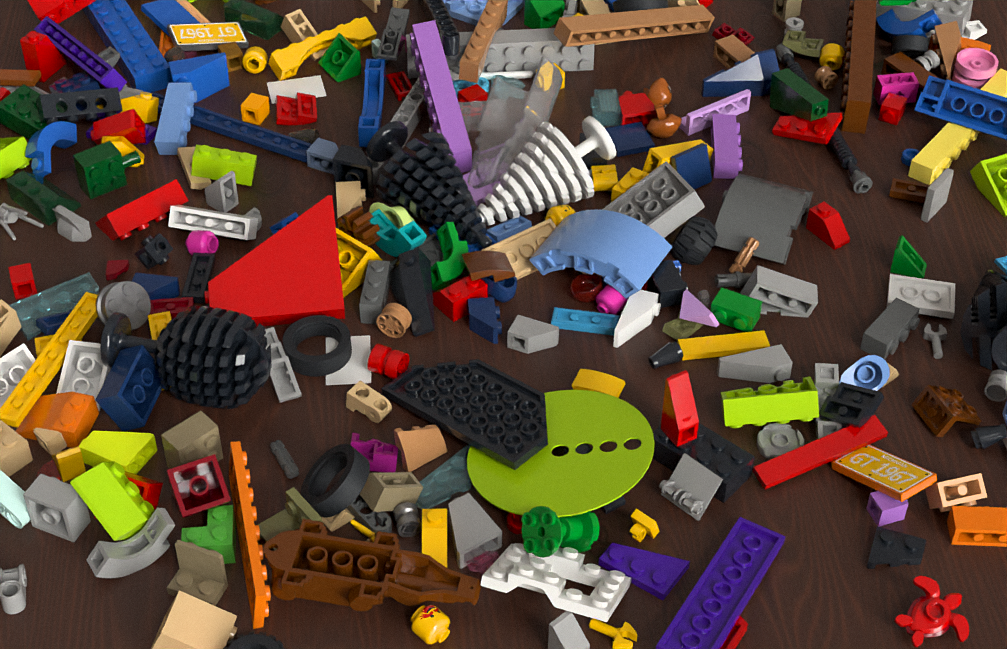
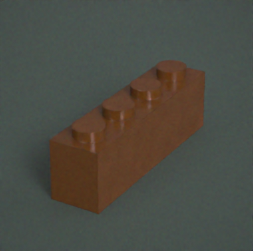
(903, 64)

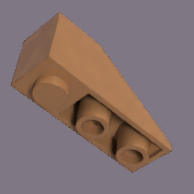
(948, 39)

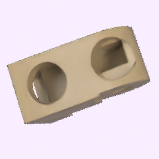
(368, 402)

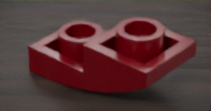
(725, 30)

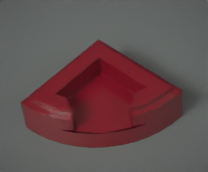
(115, 268)

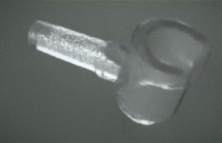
(703, 297)

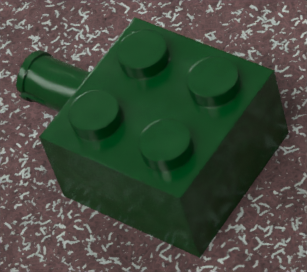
(103, 168)

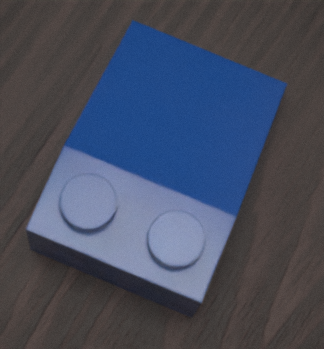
(206, 73)

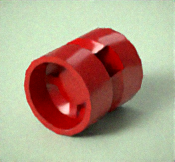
(386, 361)

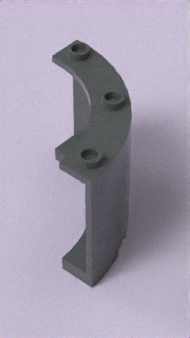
(763, 212)

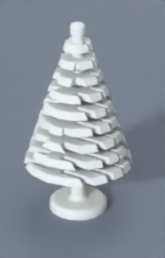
(547, 173)

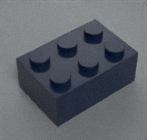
(130, 388)

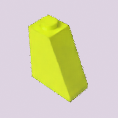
(128, 449)

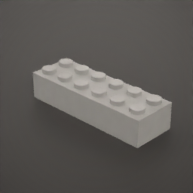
(946, 10)

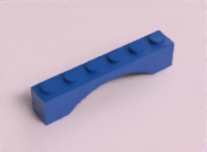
(373, 100)

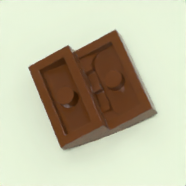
(488, 263)

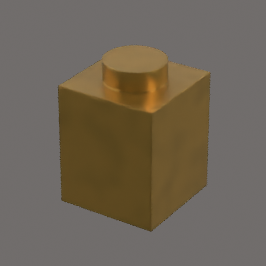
(233, 55)

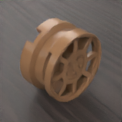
(394, 319)

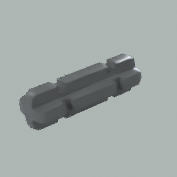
(284, 459)

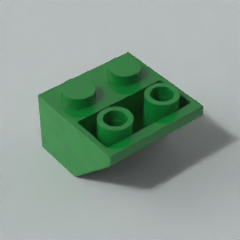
(543, 13)

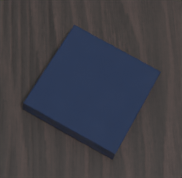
(630, 139)
(693, 165)

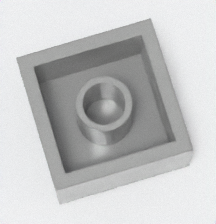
(56, 508)

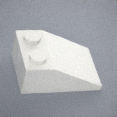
(83, 369)

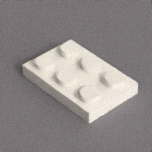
(930, 296)

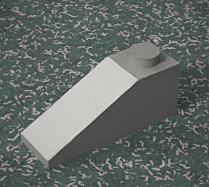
(759, 365)

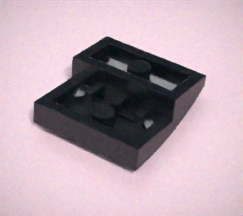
(851, 405)

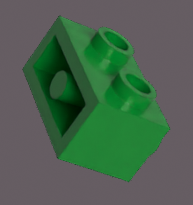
(736, 310)

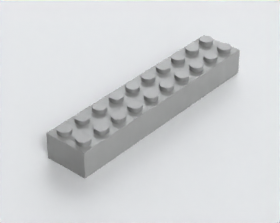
(519, 52)

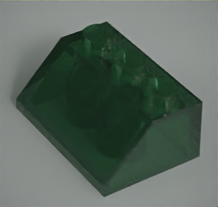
(253, 18)
(39, 196)

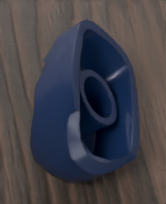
(501, 290)

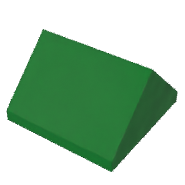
(341, 59)

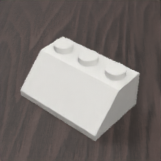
(12, 369)

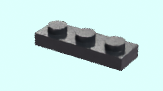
(199, 276)

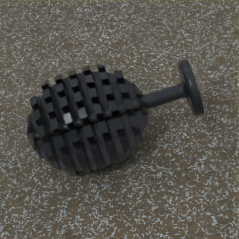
(201, 354)

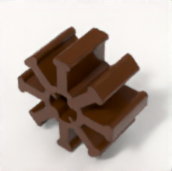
(358, 226)

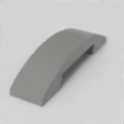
(826, 381)

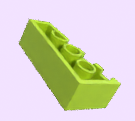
(770, 404)

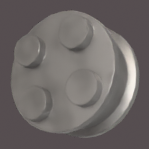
(124, 298)

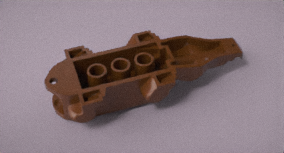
(359, 572)

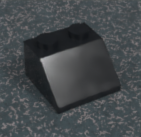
(353, 165)

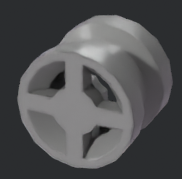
(793, 24)

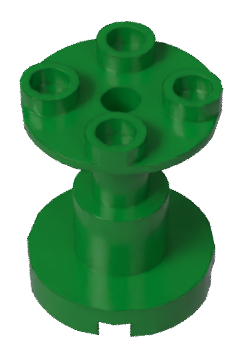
(546, 532)

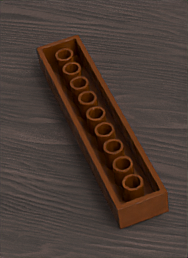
(858, 65)

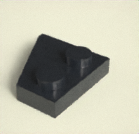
(895, 549)

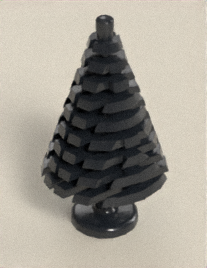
(426, 183)
(987, 321)

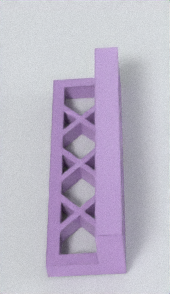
(702, 118)

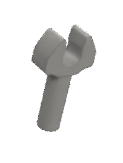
(935, 338)

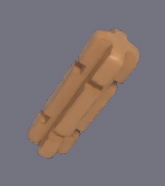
(744, 255)

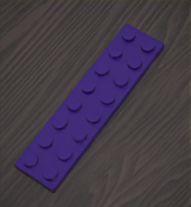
(723, 588)

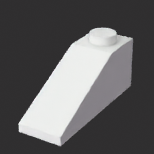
(636, 316)

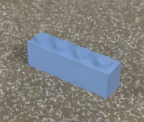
(175, 118)

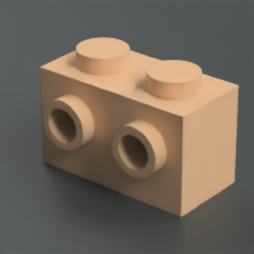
(956, 491)

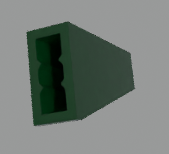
(796, 96)

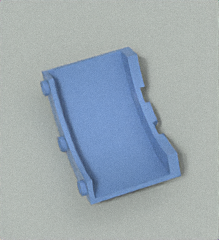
(606, 245)

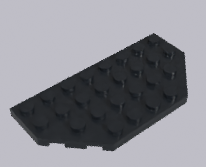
(477, 407)

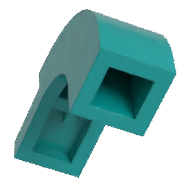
(395, 240)

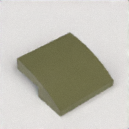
(799, 43)

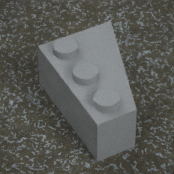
(781, 293)

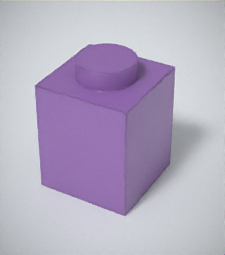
(885, 508)

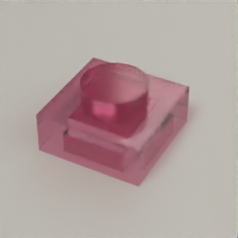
(483, 561)

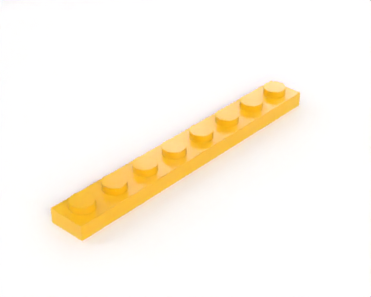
(48, 362)

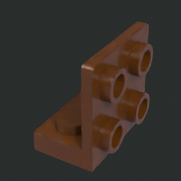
(942, 408)

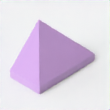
(695, 311)

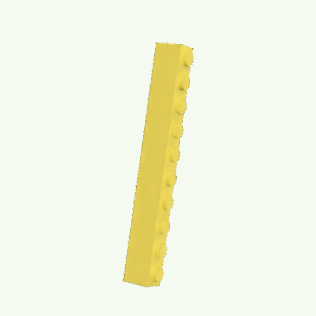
(951, 140)

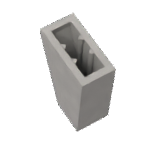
(471, 529)

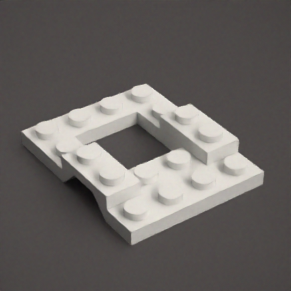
(547, 576)

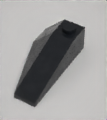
(413, 289)

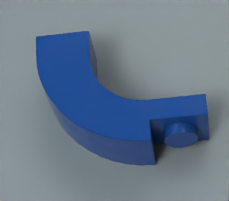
(920, 26)
(39, 146)

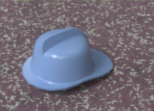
(867, 372)

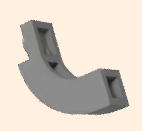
(136, 553)

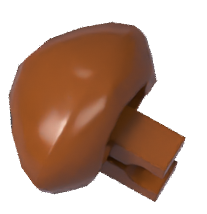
(659, 92)
(664, 124)

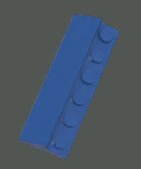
(964, 106)

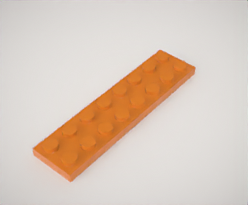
(248, 534)

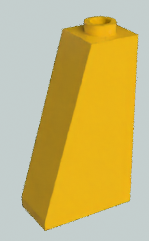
(658, 155)

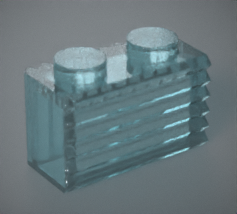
(606, 107)

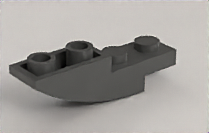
(394, 34)

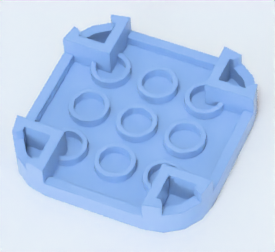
(471, 10)

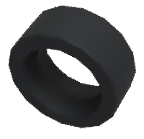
(910, 45)

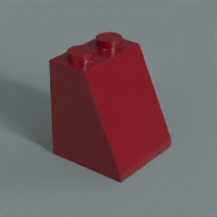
(198, 486)

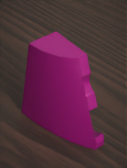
(380, 455)

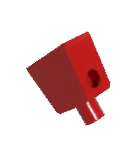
(636, 108)

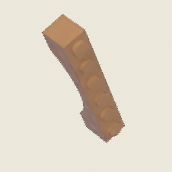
(476, 51)

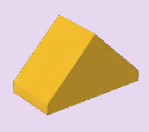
(69, 463)

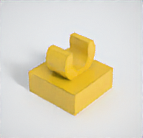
(643, 525)

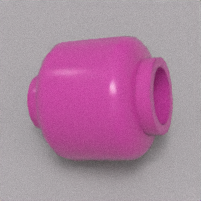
(201, 242)
(610, 300)

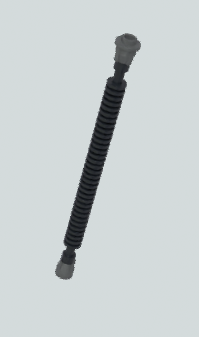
(859, 179)

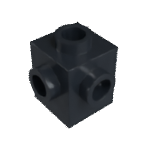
(154, 251)

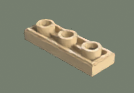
(186, 156)

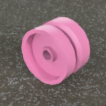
(974, 67)

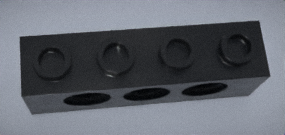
(107, 97)

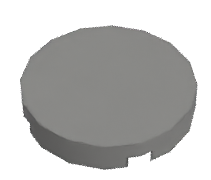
(778, 440)

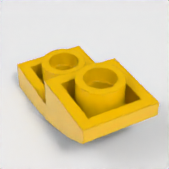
(598, 382)

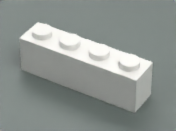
(214, 221)

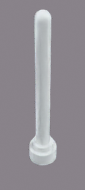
(488, 75)

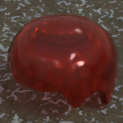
(586, 287)

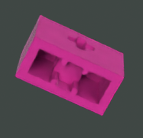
(900, 84)

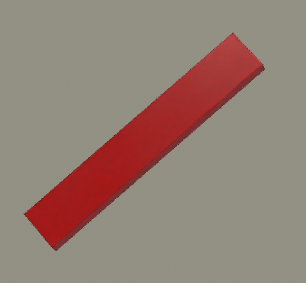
(818, 452)

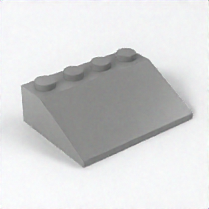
(659, 200)

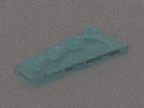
(52, 301)
(445, 481)

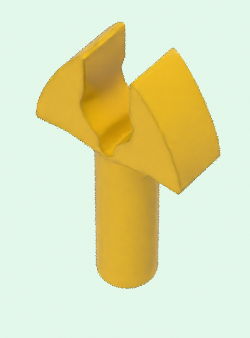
(616, 633)

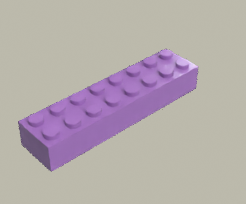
(440, 91)

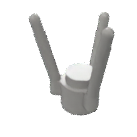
(10, 215)

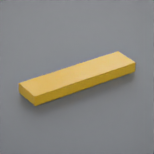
(722, 345)

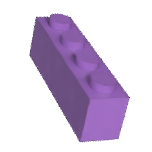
(725, 142)

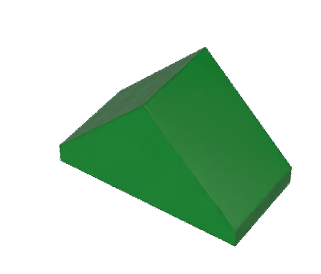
(907, 260)

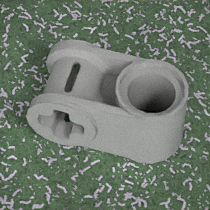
(13, 589)

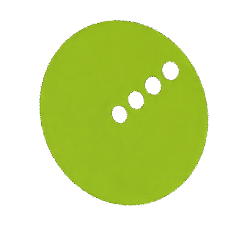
(576, 480)

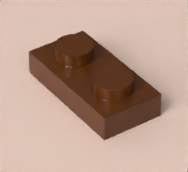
(908, 190)

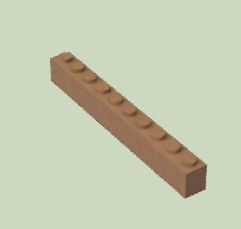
(633, 25)

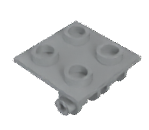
(691, 486)

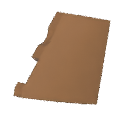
(419, 445)

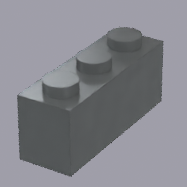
(375, 290)
(890, 329)

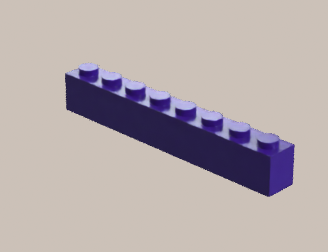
(81, 55)

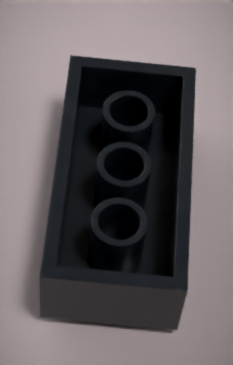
(711, 451)

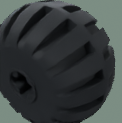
(694, 241)

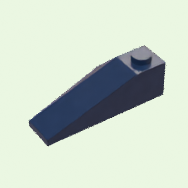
(751, 75)

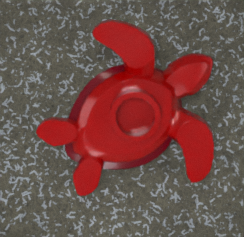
(931, 615)

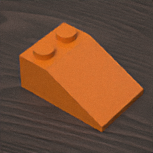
(62, 412)

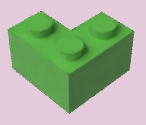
(217, 535)

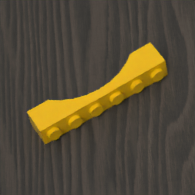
(288, 60)

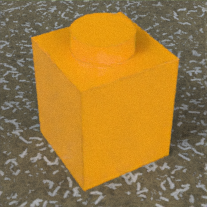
(255, 108)

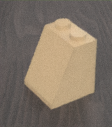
(194, 625)

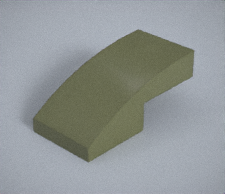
(681, 328)

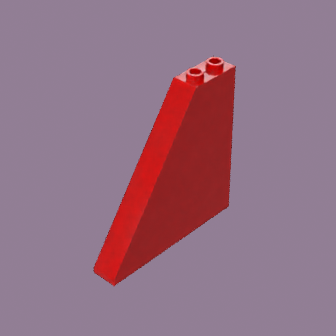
(287, 274)

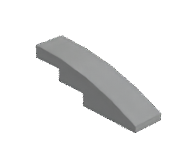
(281, 374)

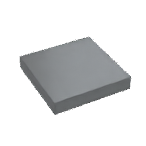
(937, 195)

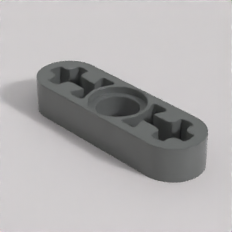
(368, 520)

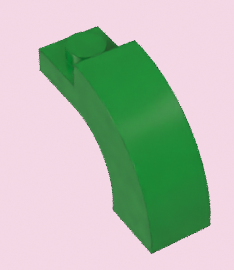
(452, 262)

